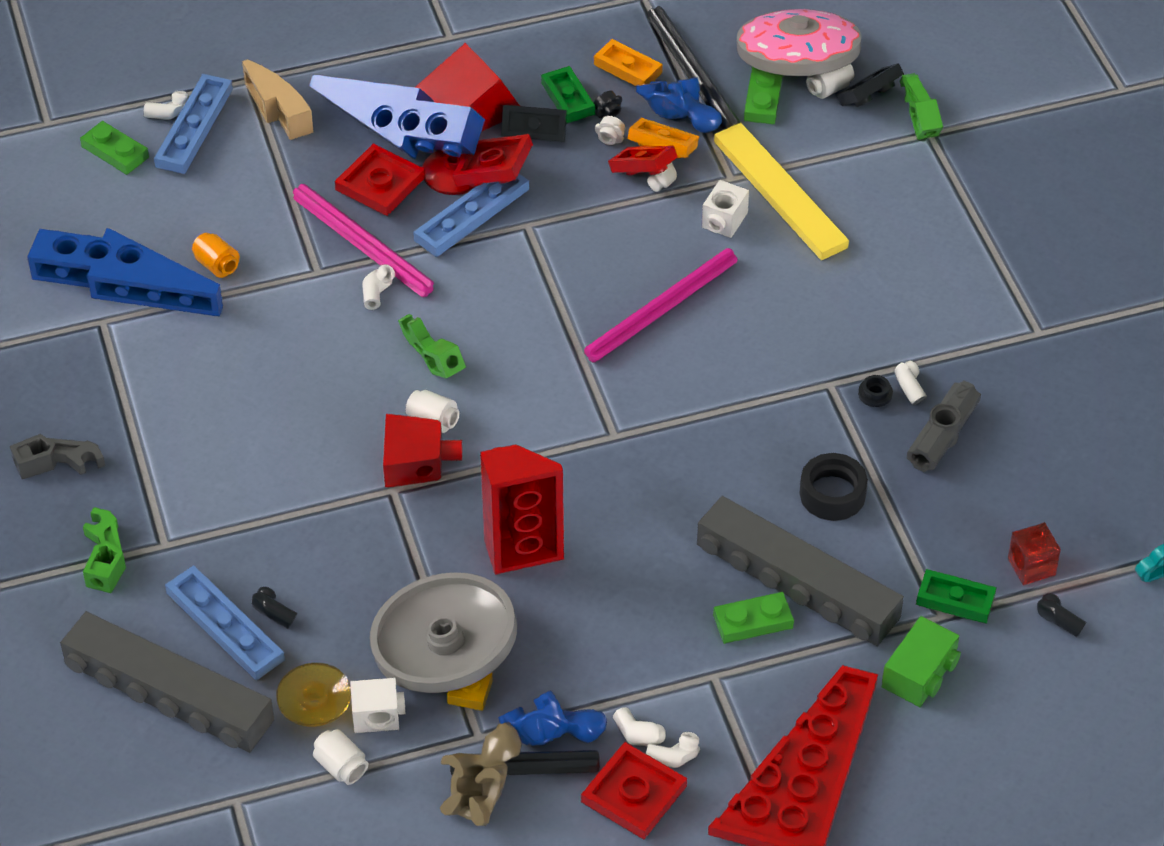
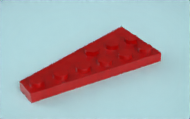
(804, 775)

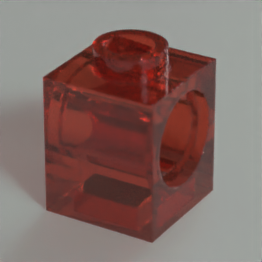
(1034, 553)

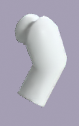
(375, 283)
(906, 375)
(638, 732)

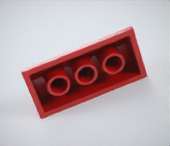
(521, 508)

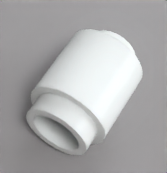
(831, 82)
(433, 406)
(340, 756)

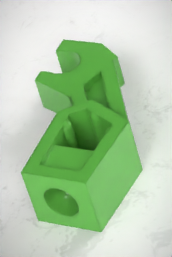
(922, 108)
(434, 353)
(96, 573)

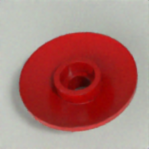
(439, 171)

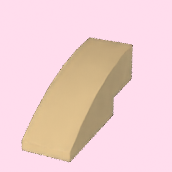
(278, 100)

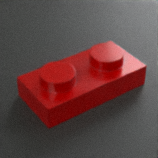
(643, 159)

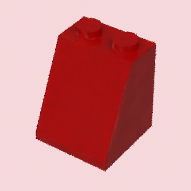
(471, 83)

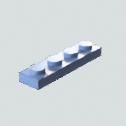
(193, 124)
(468, 214)
(225, 622)

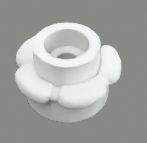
(610, 130)

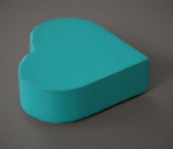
(1152, 566)

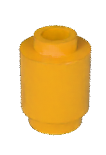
(215, 254)

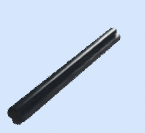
(691, 65)

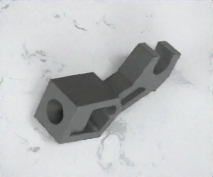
(41, 455)

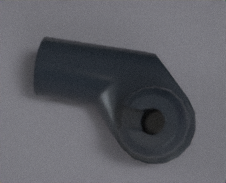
(264, 603)
(1051, 609)

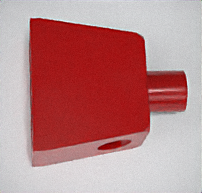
(415, 450)

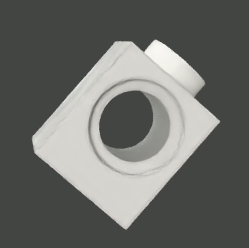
(725, 208)
(376, 705)

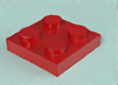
(493, 161)
(380, 179)
(634, 790)

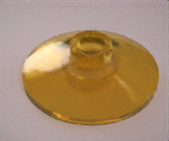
(311, 683)

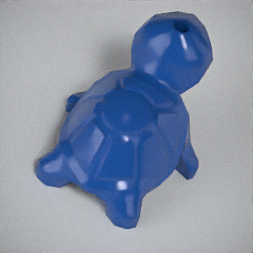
(680, 101)
(552, 722)

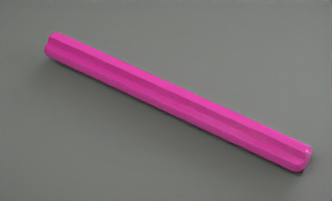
(363, 240)
(660, 305)

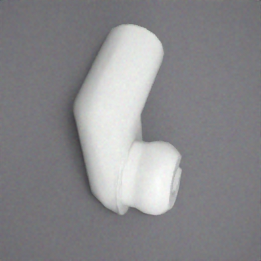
(169, 110)
(662, 179)
(678, 754)

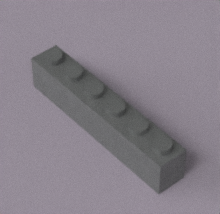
(799, 570)
(167, 682)

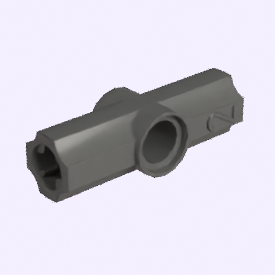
(943, 426)

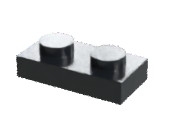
(878, 81)
(538, 122)

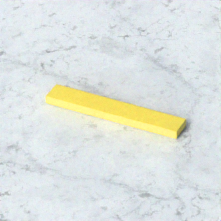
(781, 191)

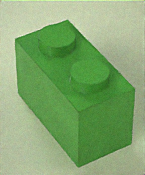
(921, 661)

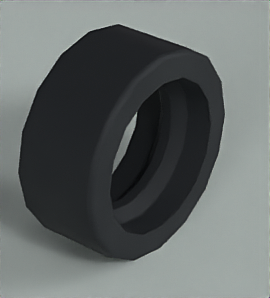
(837, 466)

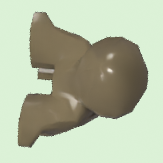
(481, 778)

